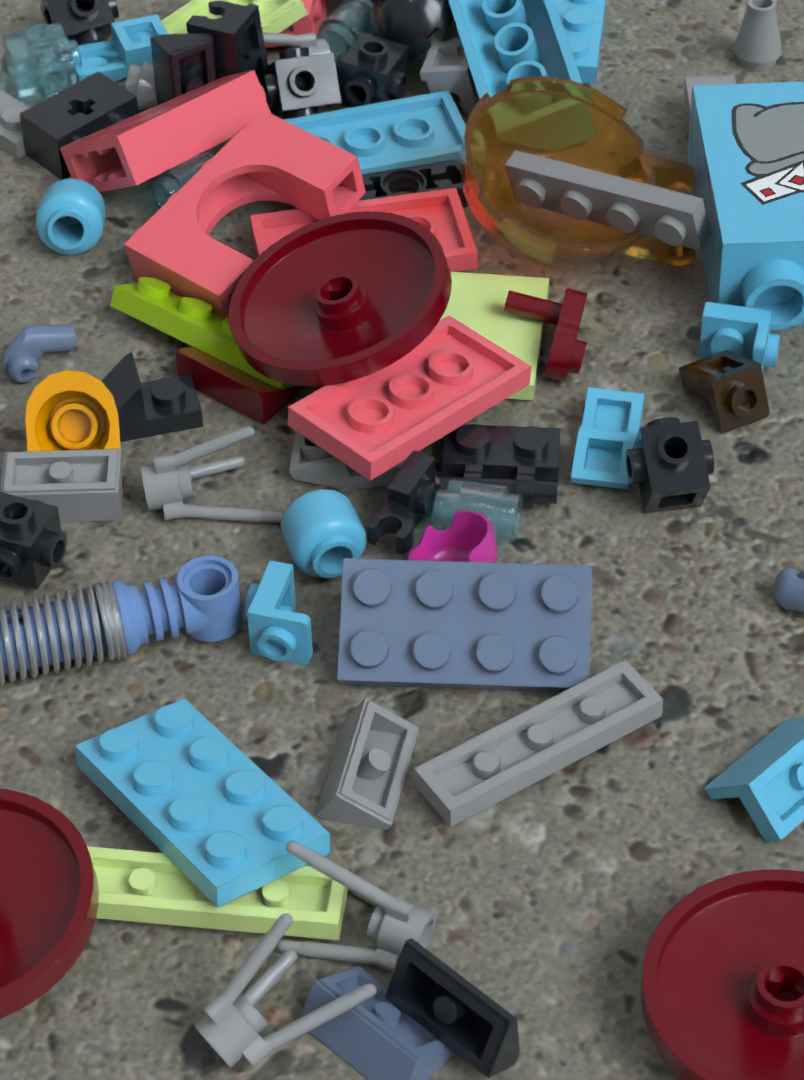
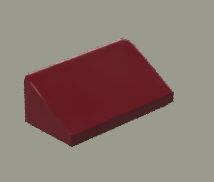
(232, 385)

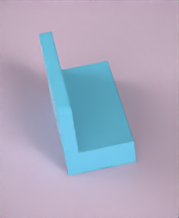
(769, 781)

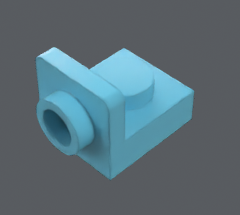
(739, 331)

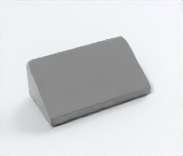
(78, 482)
(367, 768)

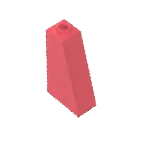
(166, 133)

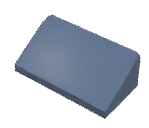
(376, 1033)

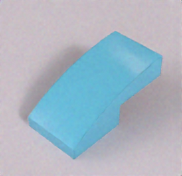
(128, 46)
(606, 432)

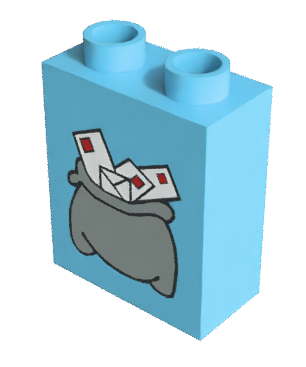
(751, 180)

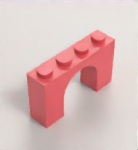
(260, 163)

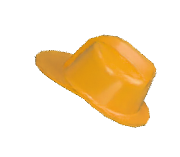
(71, 414)

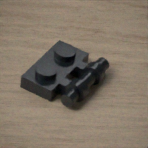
(505, 456)

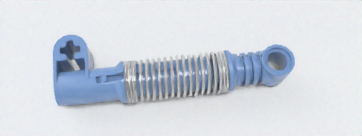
(119, 619)

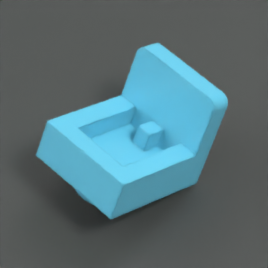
(272, 623)

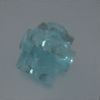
(41, 61)

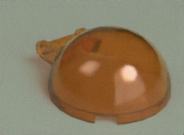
(570, 126)

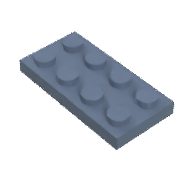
(464, 625)

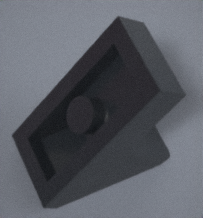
(154, 405)

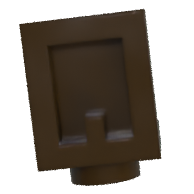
(731, 386)

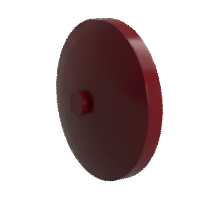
(340, 298)
(44, 898)
(730, 979)

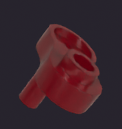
(566, 351)

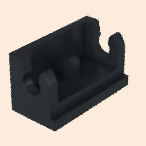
(235, 36)

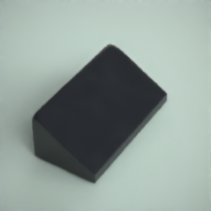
(181, 63)
(454, 1010)

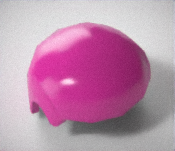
(466, 540)

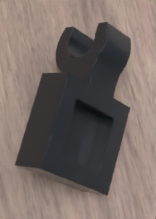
(409, 500)

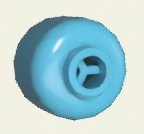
(70, 216)
(321, 532)

